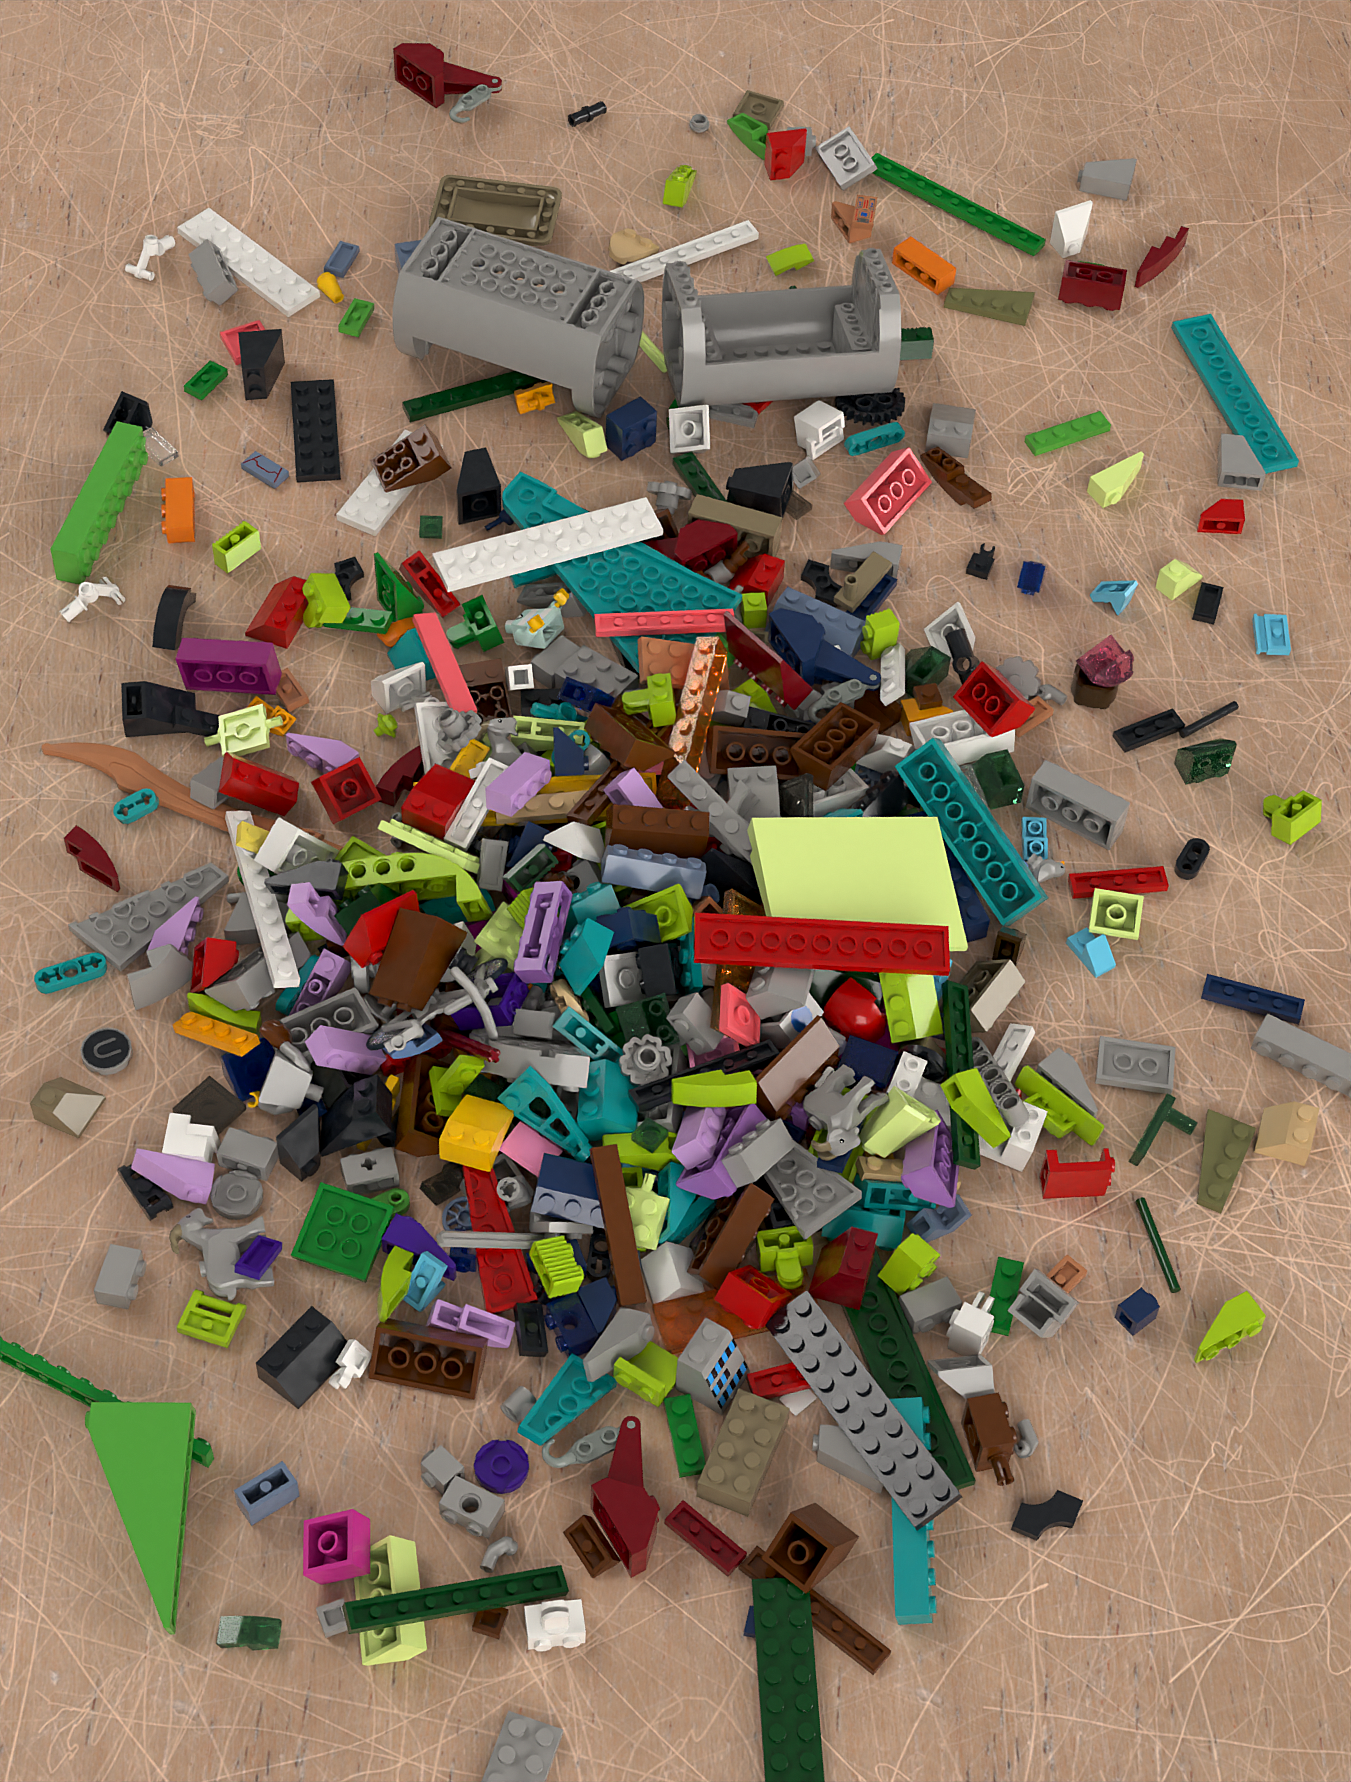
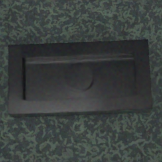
(194, 721)
(530, 1330)

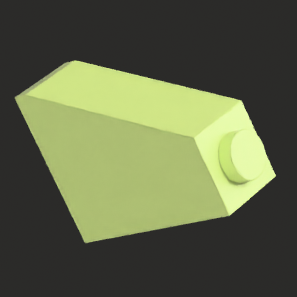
(897, 1123)

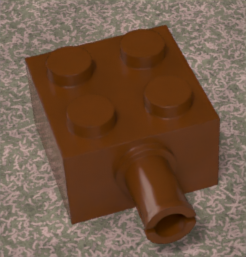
(989, 1435)

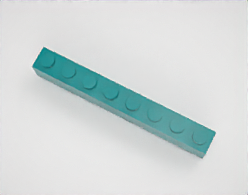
(912, 1547)

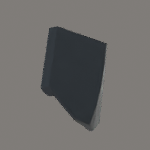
(130, 411)

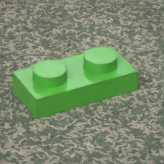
(356, 317)

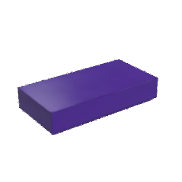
(258, 1257)

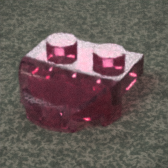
(1107, 663)

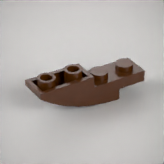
(953, 480)

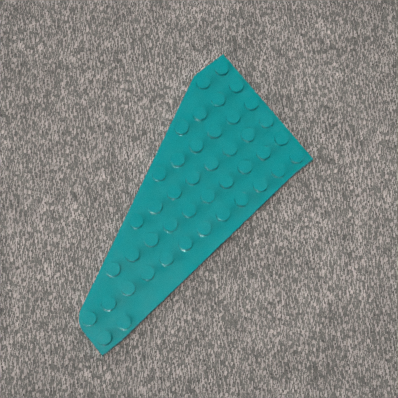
(618, 578)

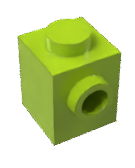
(754, 610)

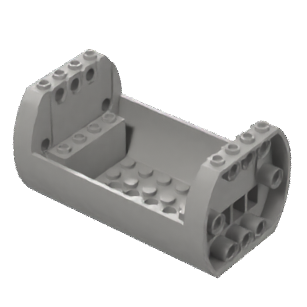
(568, 338)
(782, 340)

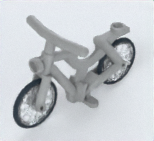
(474, 989)

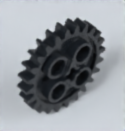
(872, 407)

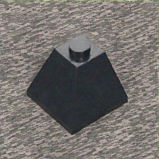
(300, 1145)

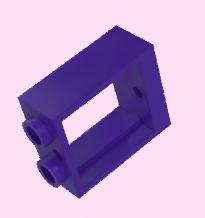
(513, 993)

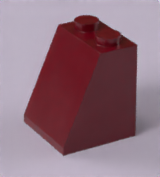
(844, 1268)

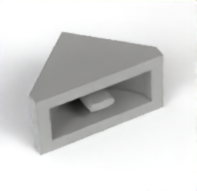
(533, 1024)

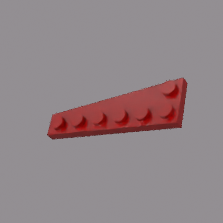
(501, 1271)

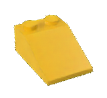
(475, 1132)

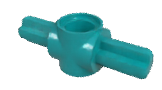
(557, 712)

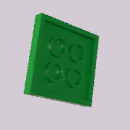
(343, 1232)

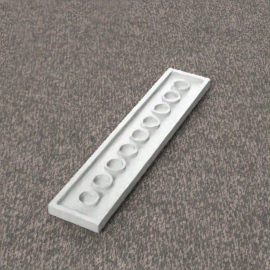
(547, 544)

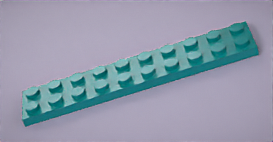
(1234, 391)

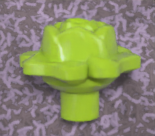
(386, 725)

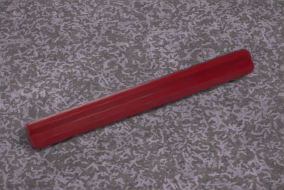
(470, 1046)

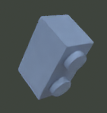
(266, 1493)

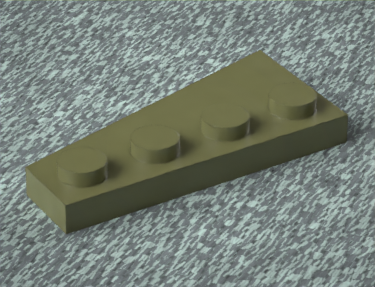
(993, 304)
(1222, 1156)

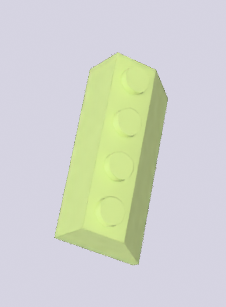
(391, 1572)

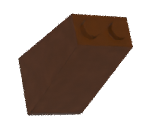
(415, 959)

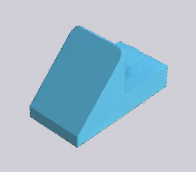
(1116, 592)
(1092, 951)
(425, 1281)

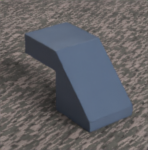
(936, 1223)

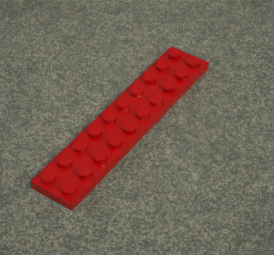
(821, 944)

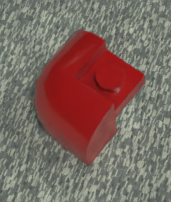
(854, 1013)

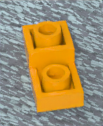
(288, 719)

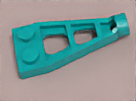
(524, 1091)

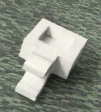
(353, 1362)

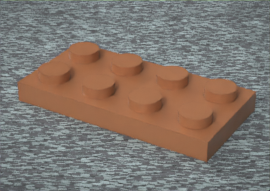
(669, 657)

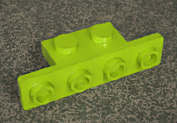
(1062, 1113)

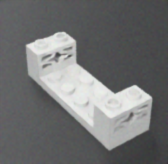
(1012, 1153)

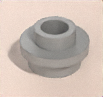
(699, 123)

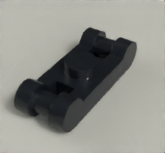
(145, 1192)

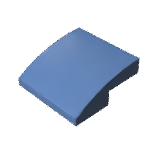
(418, 1045)

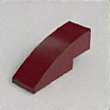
(401, 776)
(91, 857)

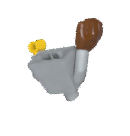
(287, 1076)

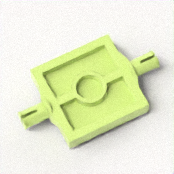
(244, 731)
(647, 1213)

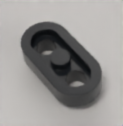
(1190, 860)

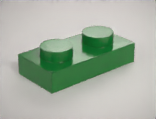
(205, 380)

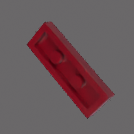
(705, 1538)

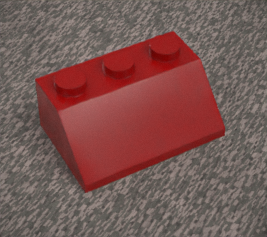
(280, 613)
(993, 701)
(258, 784)
(373, 929)

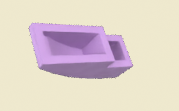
(316, 912)
(472, 1322)

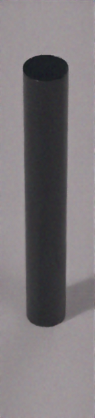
(1210, 718)

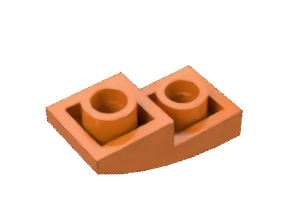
(396, 631)

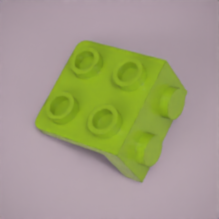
(648, 1373)

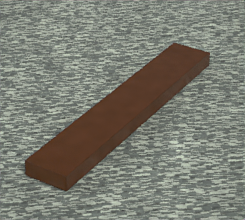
(618, 1225)
(828, 1619)

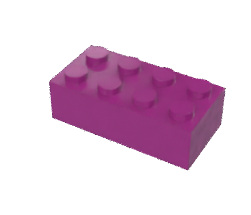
(228, 666)

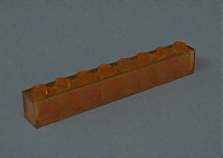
(693, 716)

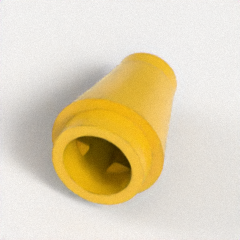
(329, 286)

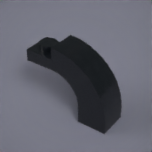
(171, 616)

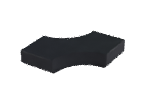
(347, 573)
(818, 577)
(1036, 1519)

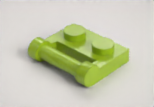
(209, 1325)

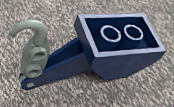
(802, 646)

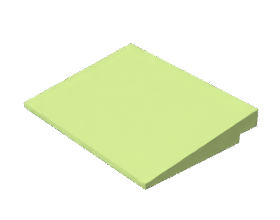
(856, 871)

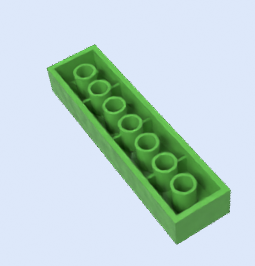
(99, 503)

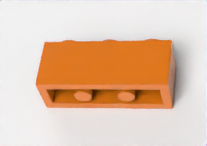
(924, 265)
(178, 510)

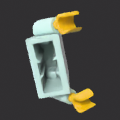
(539, 626)

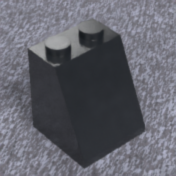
(261, 361)
(762, 487)
(477, 488)

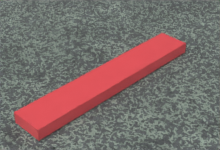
(660, 622)
(443, 662)

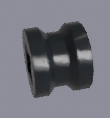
(464, 961)

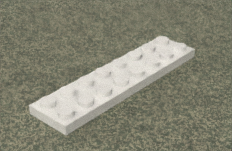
(251, 263)

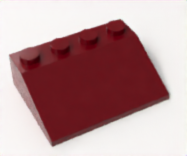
(764, 664)

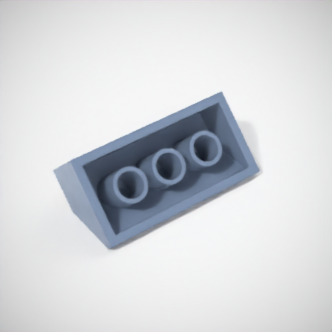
(839, 626)
(652, 871)

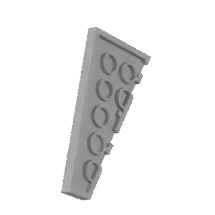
(130, 924)
(809, 1193)

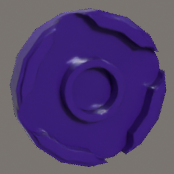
(501, 1466)

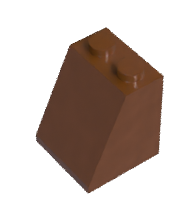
(809, 1546)

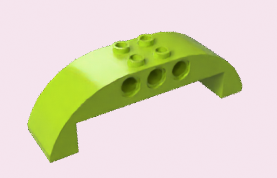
(424, 873)

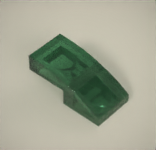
(249, 1631)

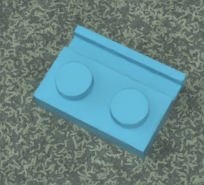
(1271, 634)

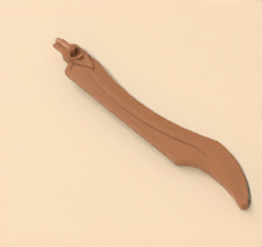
(135, 773)

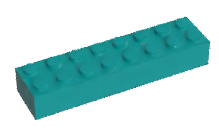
(971, 832)

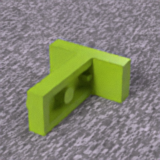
(451, 1082)

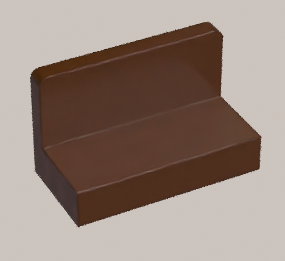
(874, 708)

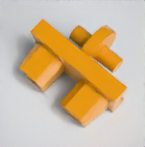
(534, 397)

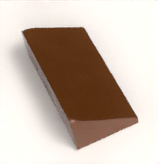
(591, 1546)

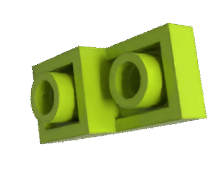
(787, 258)

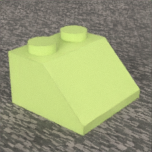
(1115, 914)

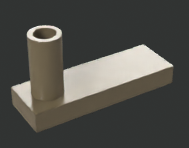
(862, 582)

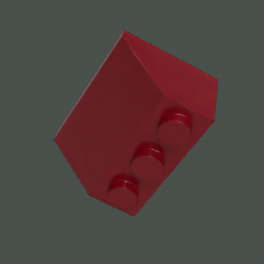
(1092, 285)

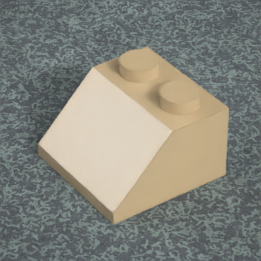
(1287, 1132)

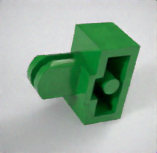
(477, 626)

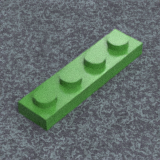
(1067, 433)

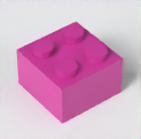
(336, 1547)

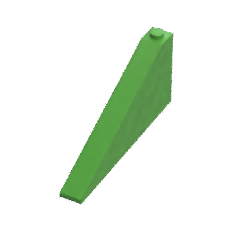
(148, 1468)

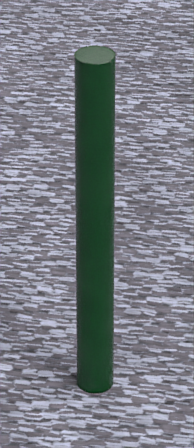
(1158, 1245)

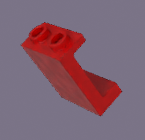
(1075, 1178)

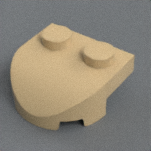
(630, 247)
(564, 997)

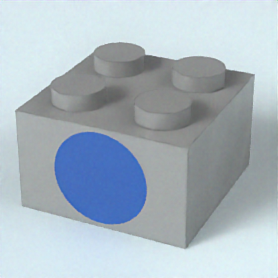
(786, 1026)

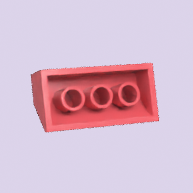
(888, 491)

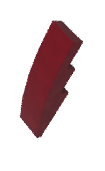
(1160, 258)

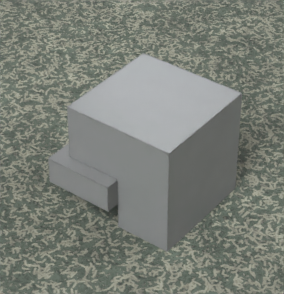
(1042, 1305)

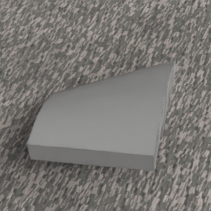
(165, 975)

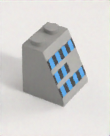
(711, 1367)

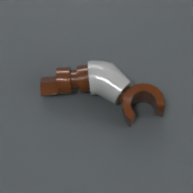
(725, 570)

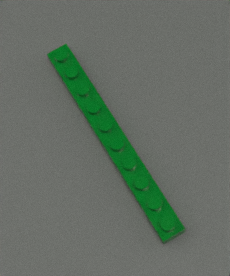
(958, 205)
(78, 1389)

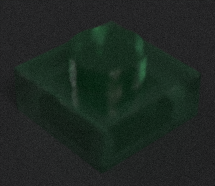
(431, 527)
(649, 1135)

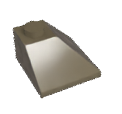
(66, 1106)

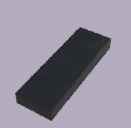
(1148, 730)

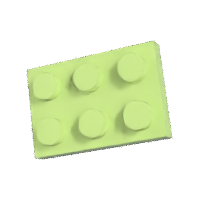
(501, 936)

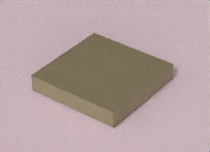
(760, 107)

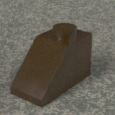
(1009, 945)

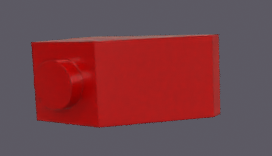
(1224, 517)

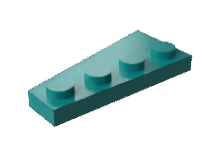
(564, 1401)

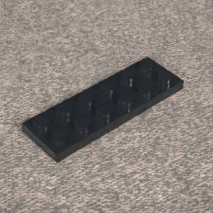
(315, 431)

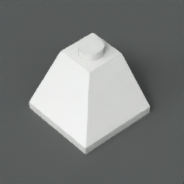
(1070, 228)
(399, 686)
(886, 754)

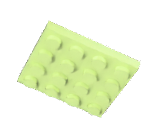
(430, 844)

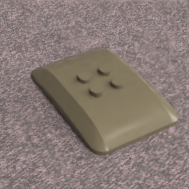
(499, 207)

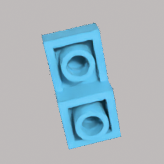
(1034, 837)

